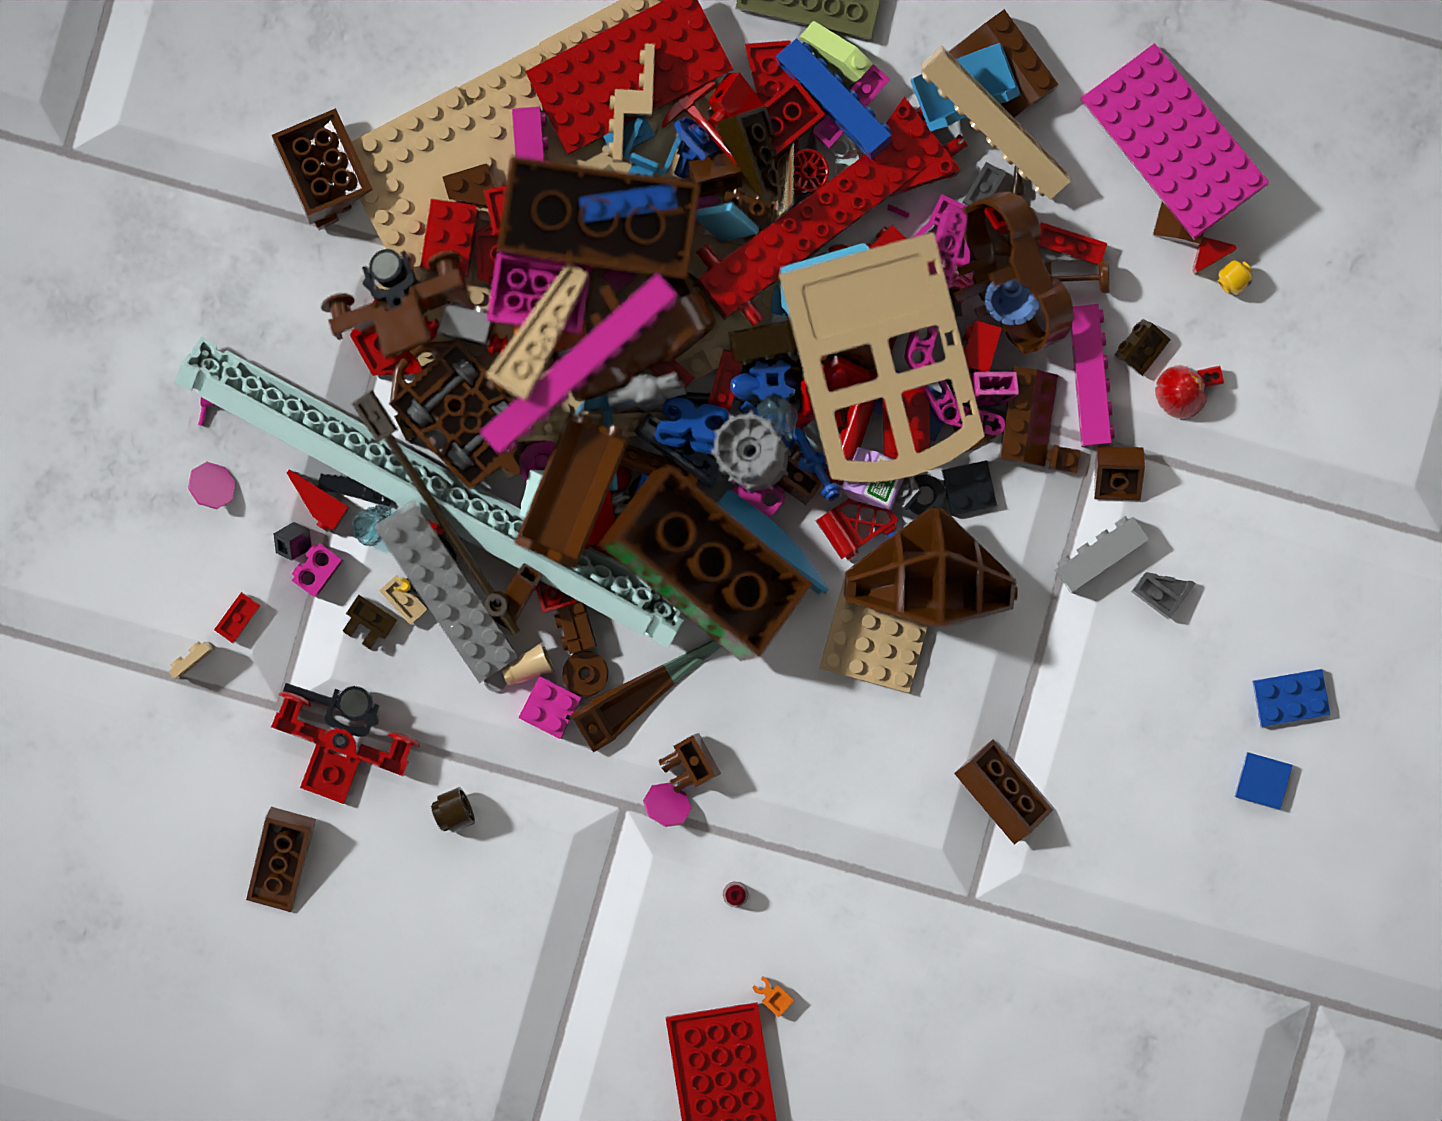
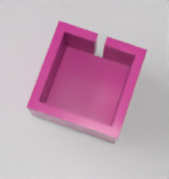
(549, 707)

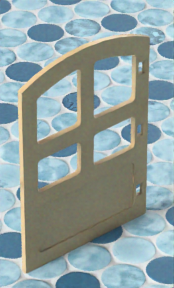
(869, 301)

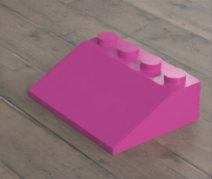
(522, 283)

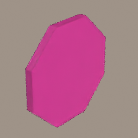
(211, 485)
(666, 805)

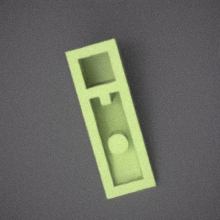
(838, 53)

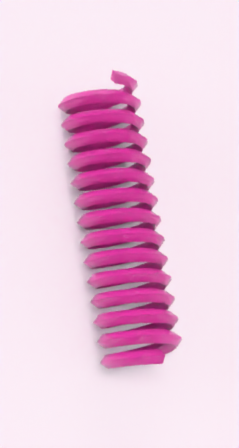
(898, 211)

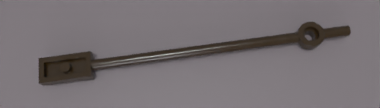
(382, 427)

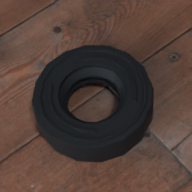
(939, 494)

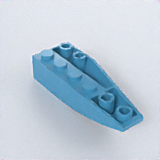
(772, 536)

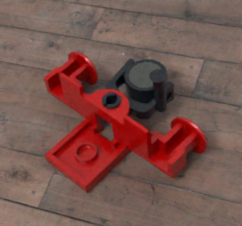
(331, 773)

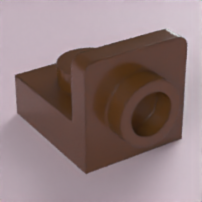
(1063, 459)

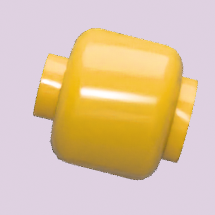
(1235, 277)

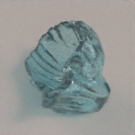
(781, 414)
(364, 524)

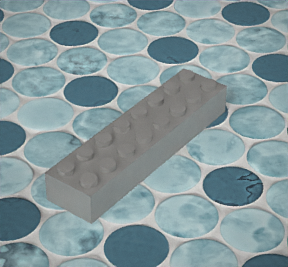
(446, 591)

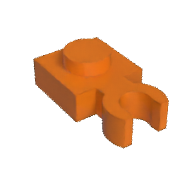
(776, 999)

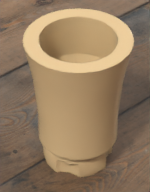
(528, 666)

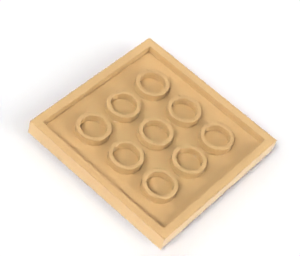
(873, 645)

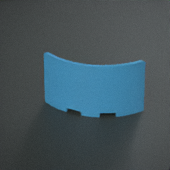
(987, 66)

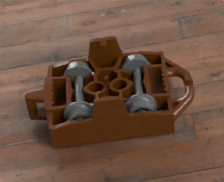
(425, 409)

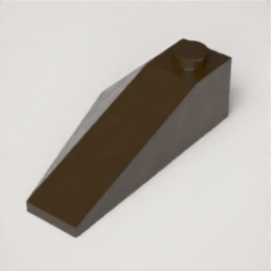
(750, 145)

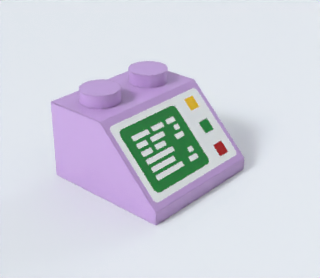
(873, 493)

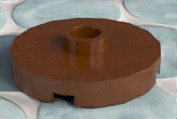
(585, 686)

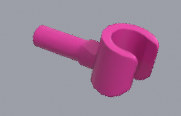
(204, 404)

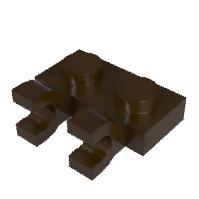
(372, 618)

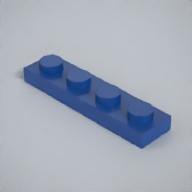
(624, 202)

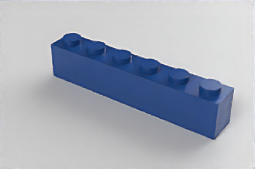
(834, 99)

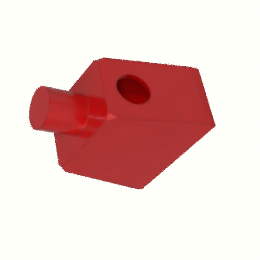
(732, 98)

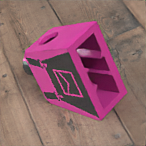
(989, 390)

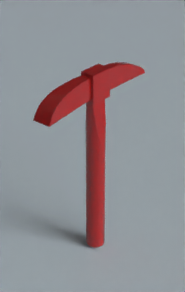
(686, 104)

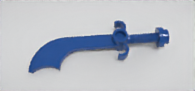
(816, 464)

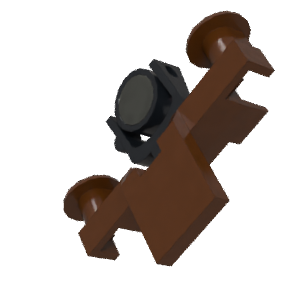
(401, 321)

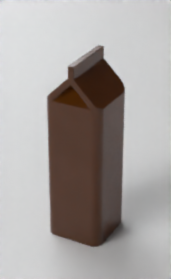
(520, 591)

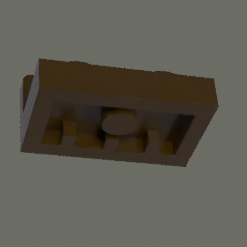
(1142, 346)

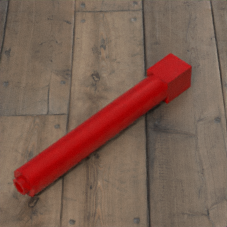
(857, 423)

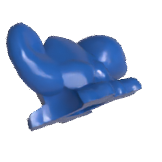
(769, 381)

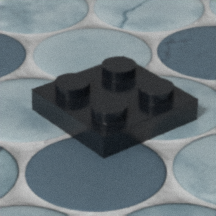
(969, 487)

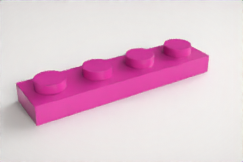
(866, 88)

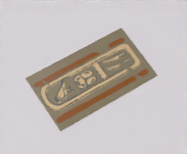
(784, 165)

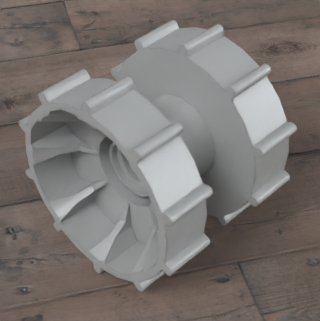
(746, 433)

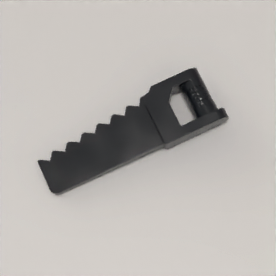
(351, 488)

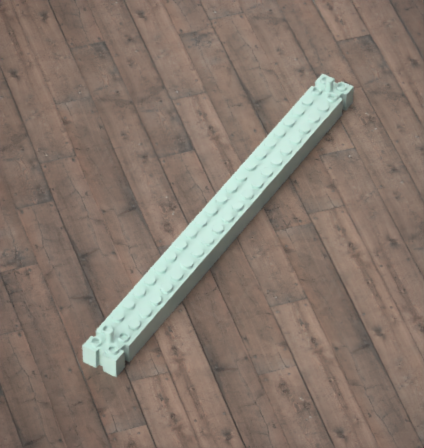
(472, 513)

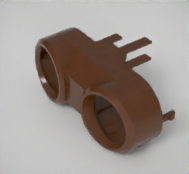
(1021, 260)
(662, 342)

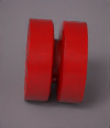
(809, 171)

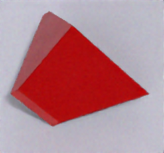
(552, 598)

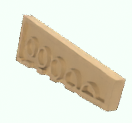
(532, 345)

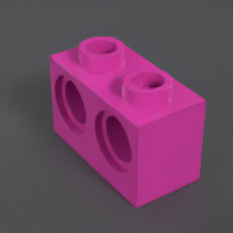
(756, 498)
(321, 573)

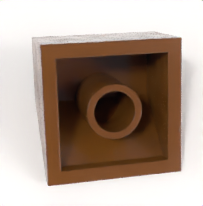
(1119, 473)

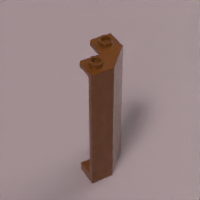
(572, 490)

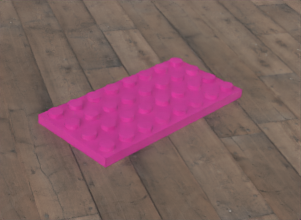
(1174, 141)

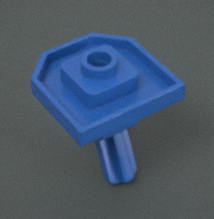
(694, 144)

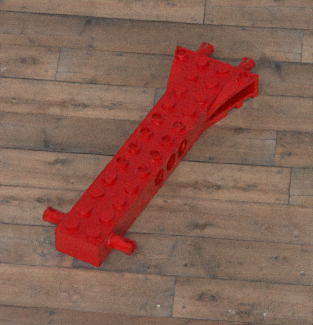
(904, 165)

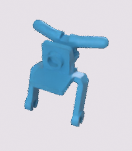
(645, 166)

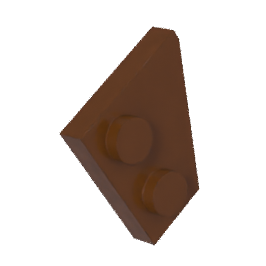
(469, 185)

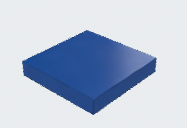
(1263, 780)

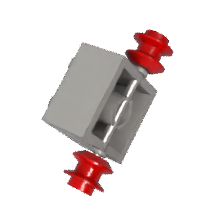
(467, 326)

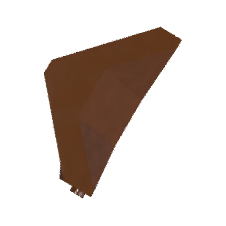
(932, 575)

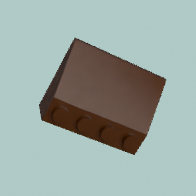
(1027, 68)
(322, 165)

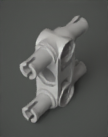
(647, 392)

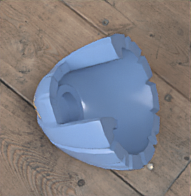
(1011, 303)

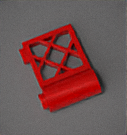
(845, 536)

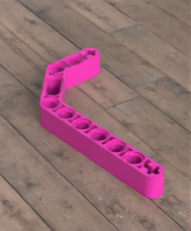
(926, 345)

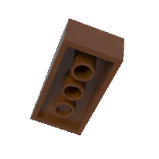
(280, 858)

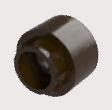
(453, 810)

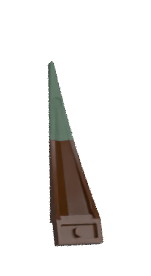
(616, 709)

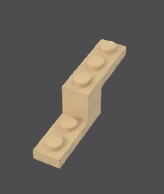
(632, 103)

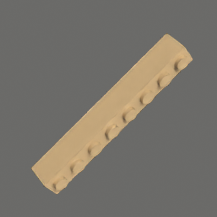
(995, 122)

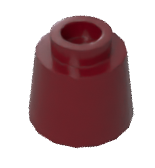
(735, 894)

